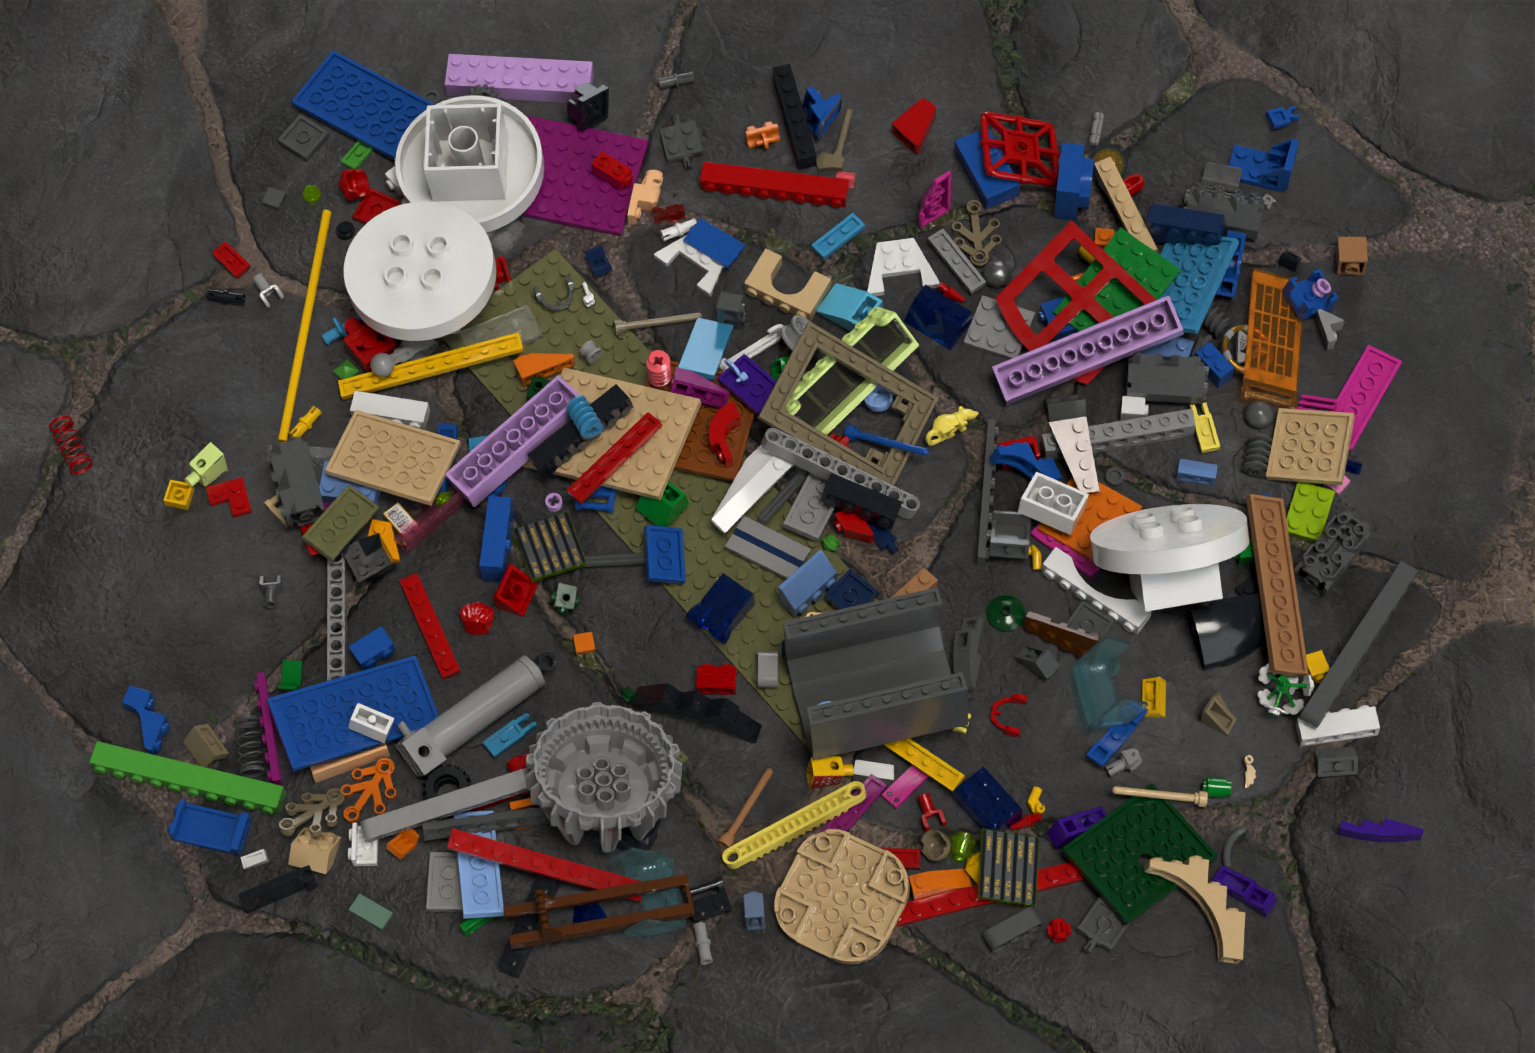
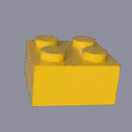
(178, 495)

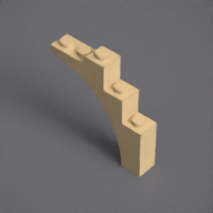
(1193, 878)

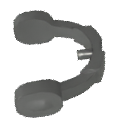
(559, 307)

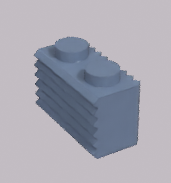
(754, 911)

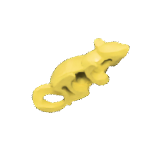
(947, 424)

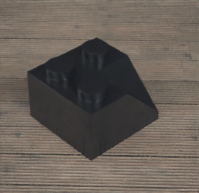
(369, 558)

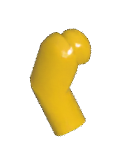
(1036, 557)
(1033, 801)

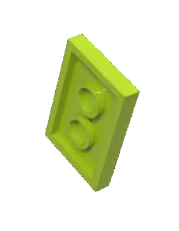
(1309, 511)

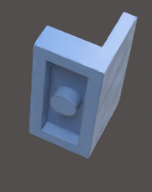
(1197, 472)

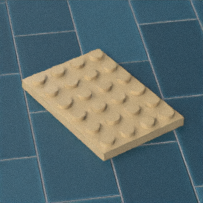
(393, 457)

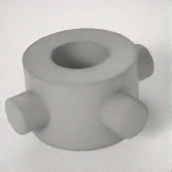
(1268, 201)

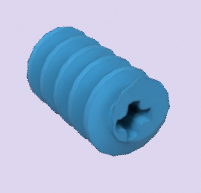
(583, 417)

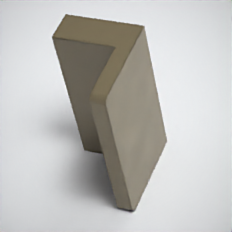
(204, 745)

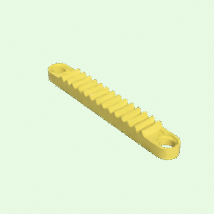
(794, 825)

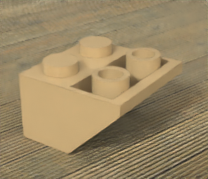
(314, 851)

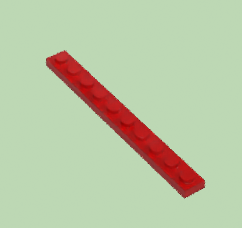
(536, 862)
(967, 897)

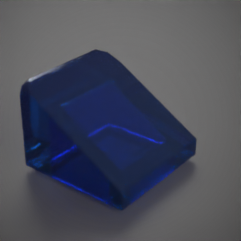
(1353, 466)

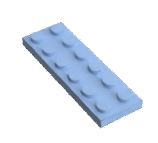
(479, 880)

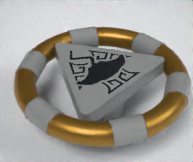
(1240, 346)

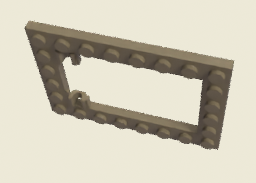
(915, 413)

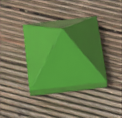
(346, 370)

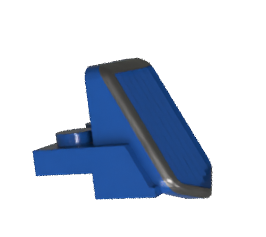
(820, 112)

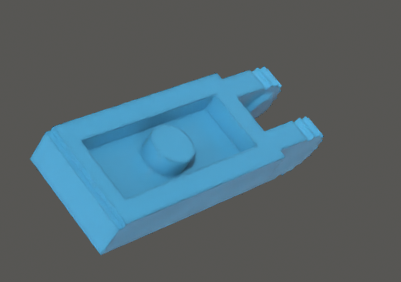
(509, 735)

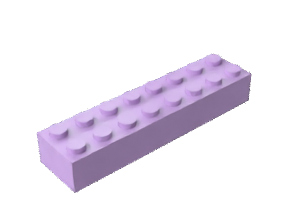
(518, 77)
(510, 443)

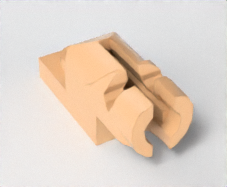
(645, 195)

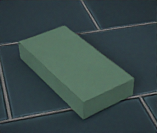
(371, 912)

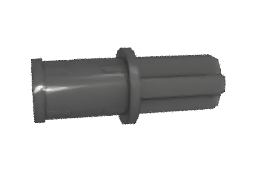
(675, 80)

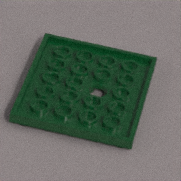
(1111, 850)

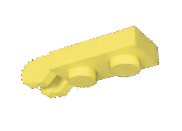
(1205, 430)

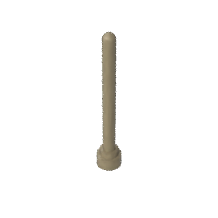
(621, 326)

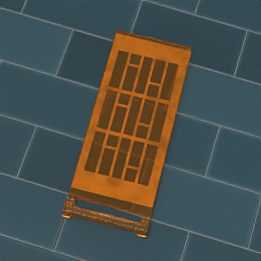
(1271, 341)

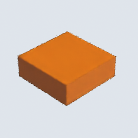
(584, 643)

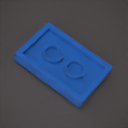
(664, 554)

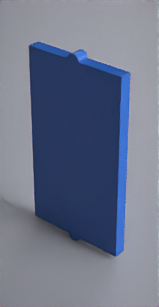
(714, 243)

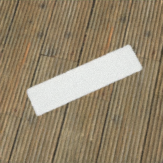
(879, 770)

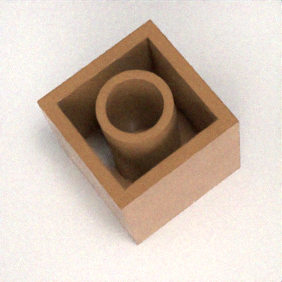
(1351, 255)

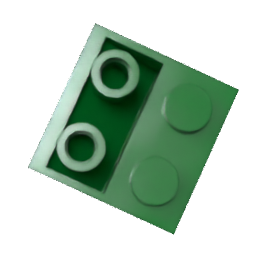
(667, 509)

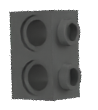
(731, 309)

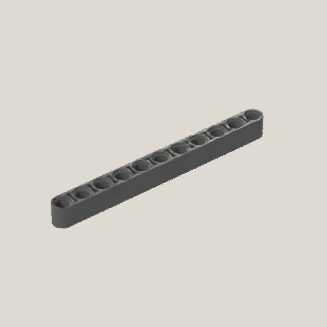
(1358, 644)

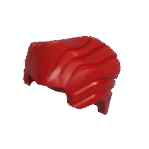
(353, 184)
(477, 618)

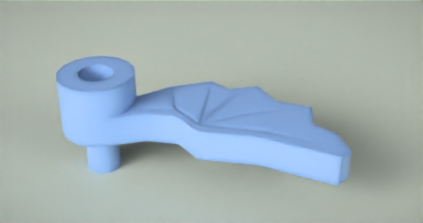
(741, 376)

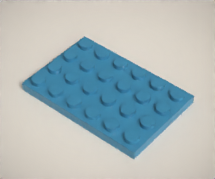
(1200, 276)

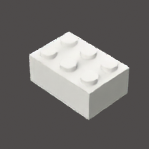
(1053, 503)

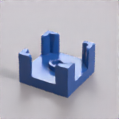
(1304, 300)

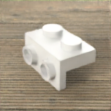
(362, 852)

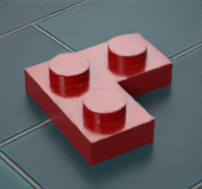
(232, 492)

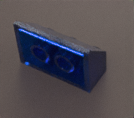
(938, 317)

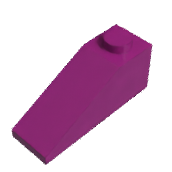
(694, 385)

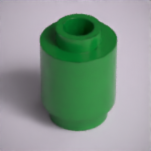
(1217, 787)

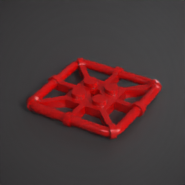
(1012, 154)

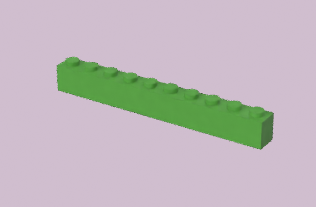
(187, 778)

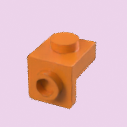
(403, 843)

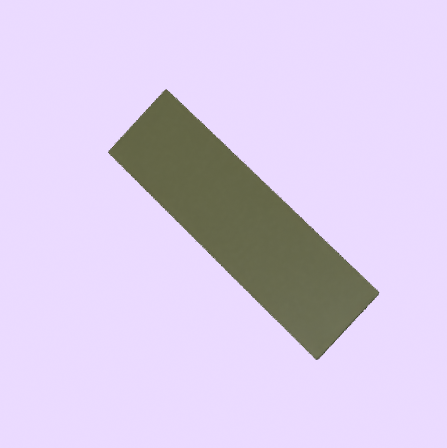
(704, 543)

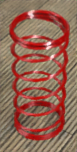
(65, 428)

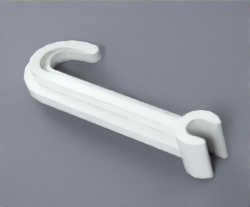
(758, 347)

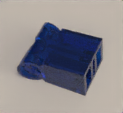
(722, 608)

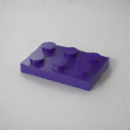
(752, 391)

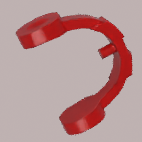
(1008, 730)

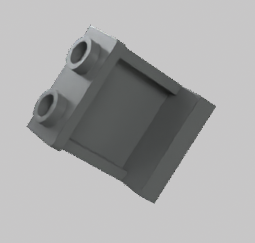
(1010, 535)

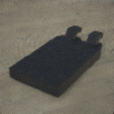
(277, 889)

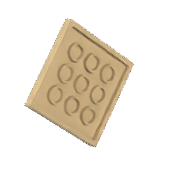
(1310, 446)

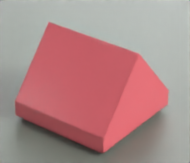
(847, 175)

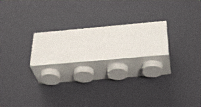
(393, 408)
(1340, 726)

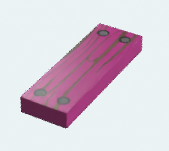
(904, 786)

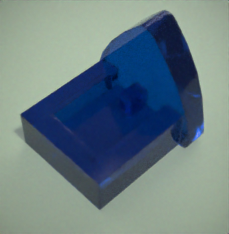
(588, 912)

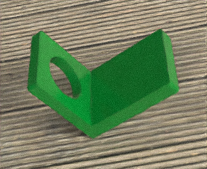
(291, 675)

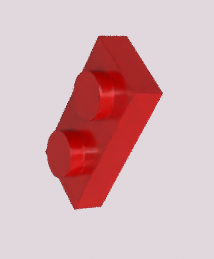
(231, 260)

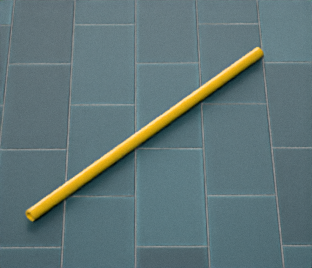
(304, 326)

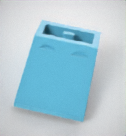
(847, 306)

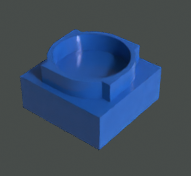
(1073, 182)

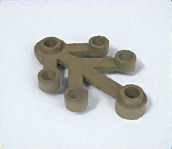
(977, 237)
(332, 800)

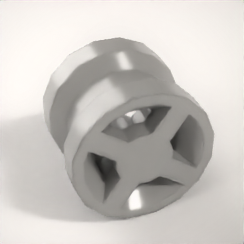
(590, 351)

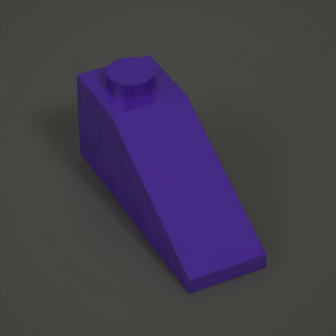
(1070, 827)

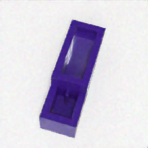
(1246, 890)

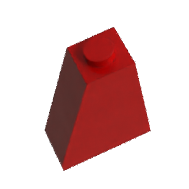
(915, 125)

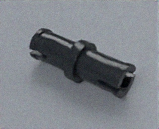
(226, 296)

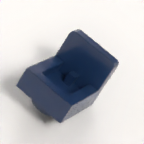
(598, 261)

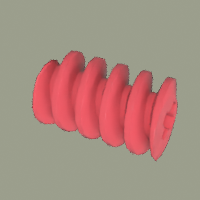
(659, 368)

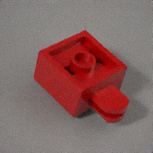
(365, 343)

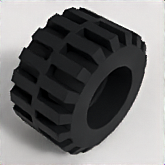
(444, 776)

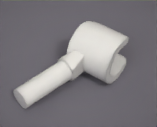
(589, 298)

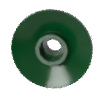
(1005, 621)

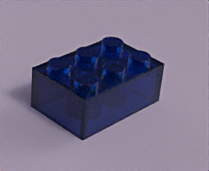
(987, 802)

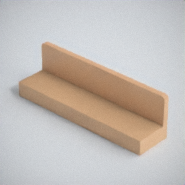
(347, 763)

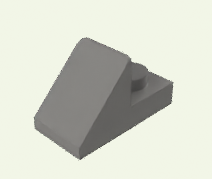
(1328, 325)

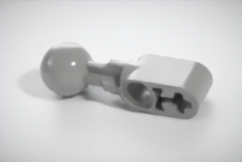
(383, 363)

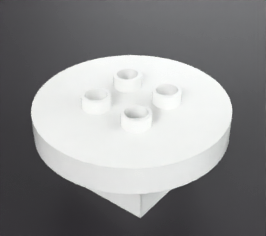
(472, 157)
(420, 271)
(1171, 551)

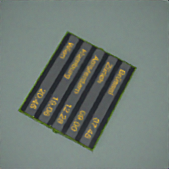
(550, 546)
(1008, 867)

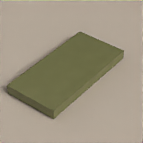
(340, 523)

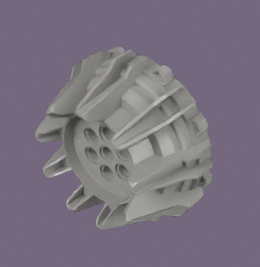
(603, 773)

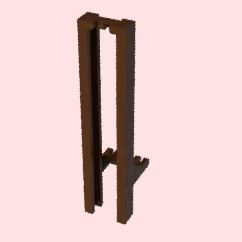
(548, 903)

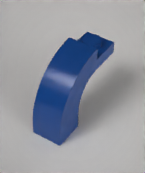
(1229, 282)

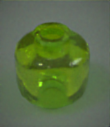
(962, 846)

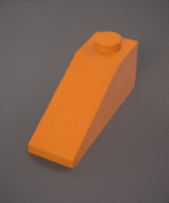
(541, 365)
(938, 882)

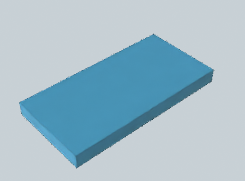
(706, 347)

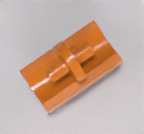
(762, 136)

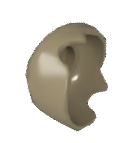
(935, 845)

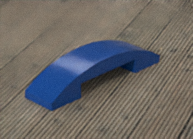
(1114, 740)

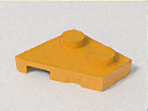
(386, 532)

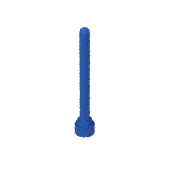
(854, 433)

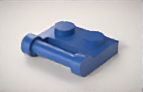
(602, 493)

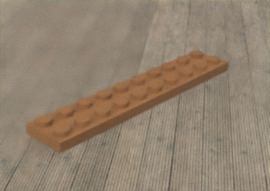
(1277, 586)

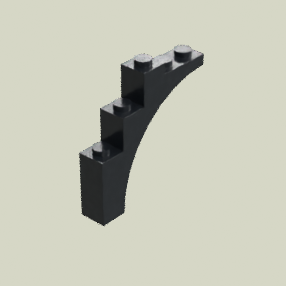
(695, 705)

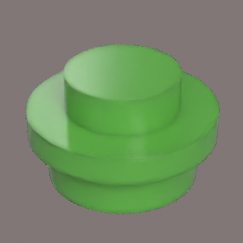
(830, 542)

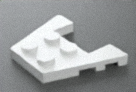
(897, 259)
(705, 263)

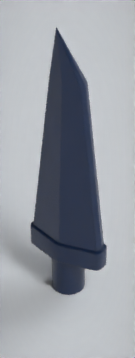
(883, 537)

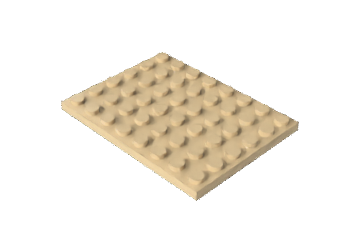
(653, 463)

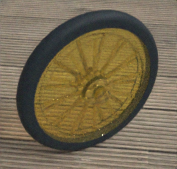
(1117, 155)

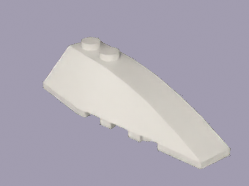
(751, 483)

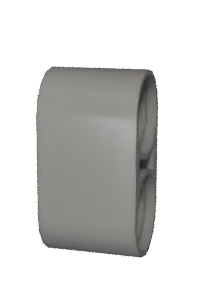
(767, 669)

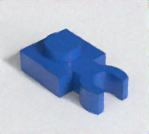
(1280, 118)

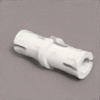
(677, 230)

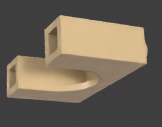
(802, 303)

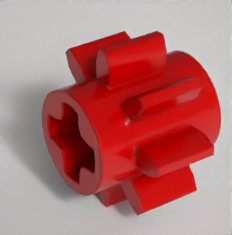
(1058, 930)

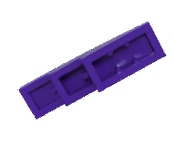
(1388, 832)

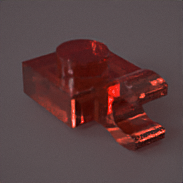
(672, 213)

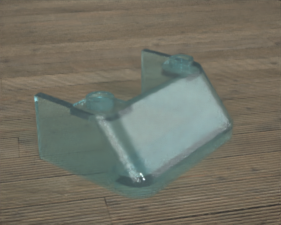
(1096, 689)
(648, 866)

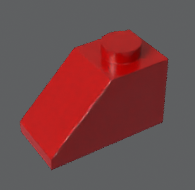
(853, 527)

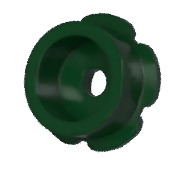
(628, 694)

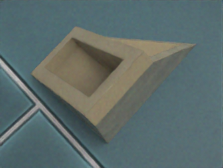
(1218, 715)

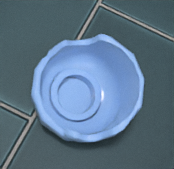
(879, 400)

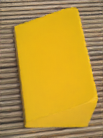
(1155, 695)

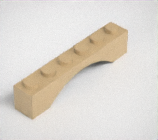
(1115, 189)

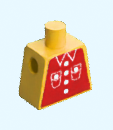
(827, 772)

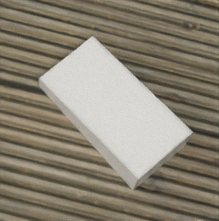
(254, 859)

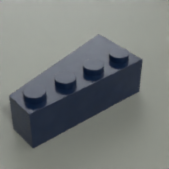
(1184, 225)

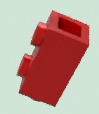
(612, 171)

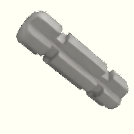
(1096, 129)

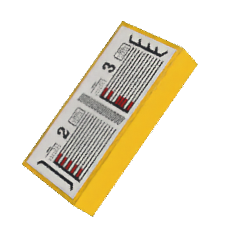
(398, 517)

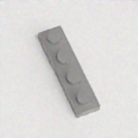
(957, 261)

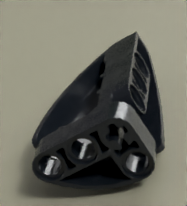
(1227, 630)

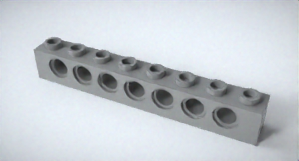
(1130, 432)

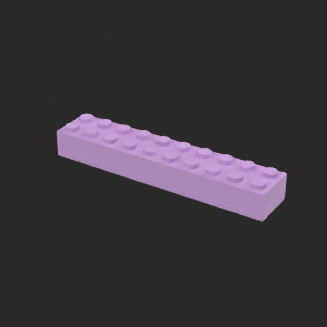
(1088, 350)

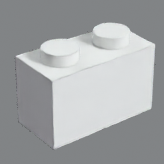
(371, 723)

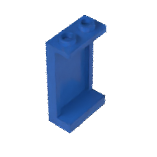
(209, 828)

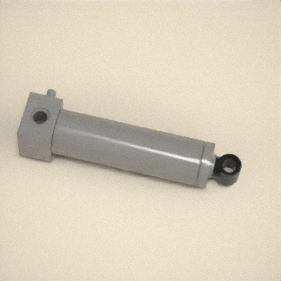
(472, 713)

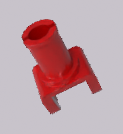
(929, 811)

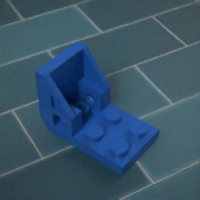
(1264, 168)

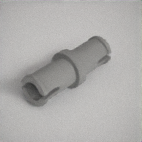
(702, 943)

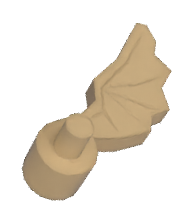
(1250, 771)

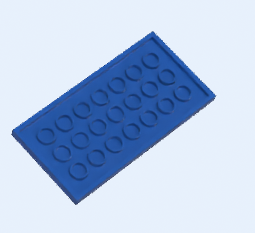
(360, 103)
(317, 717)

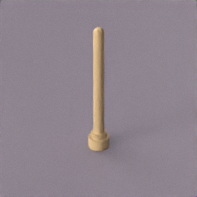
(1197, 798)

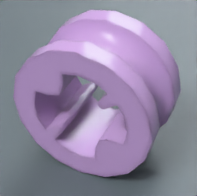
(1321, 288)
(557, 506)

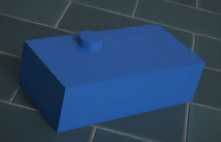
(989, 189)
(496, 538)

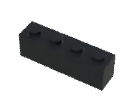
(861, 501)

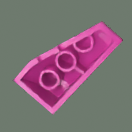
(935, 200)

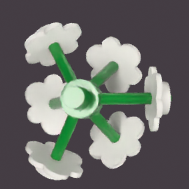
(1284, 685)

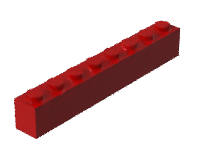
(774, 184)

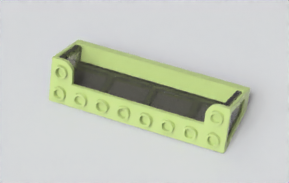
(832, 389)

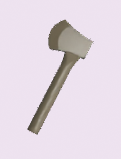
(835, 162)

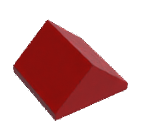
(514, 591)

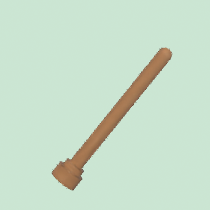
(727, 839)

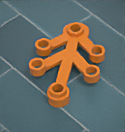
(370, 788)

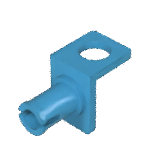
(336, 332)

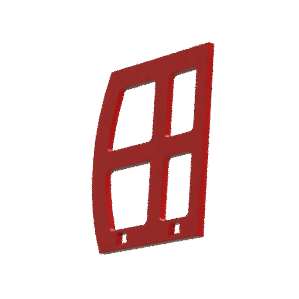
(1082, 297)

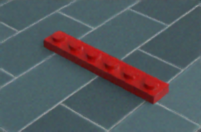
(614, 458)
(430, 626)

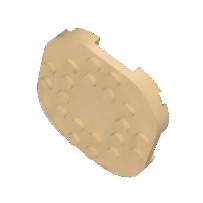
(842, 897)

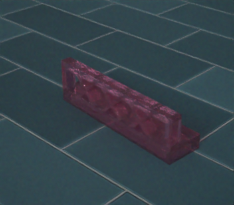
(428, 522)

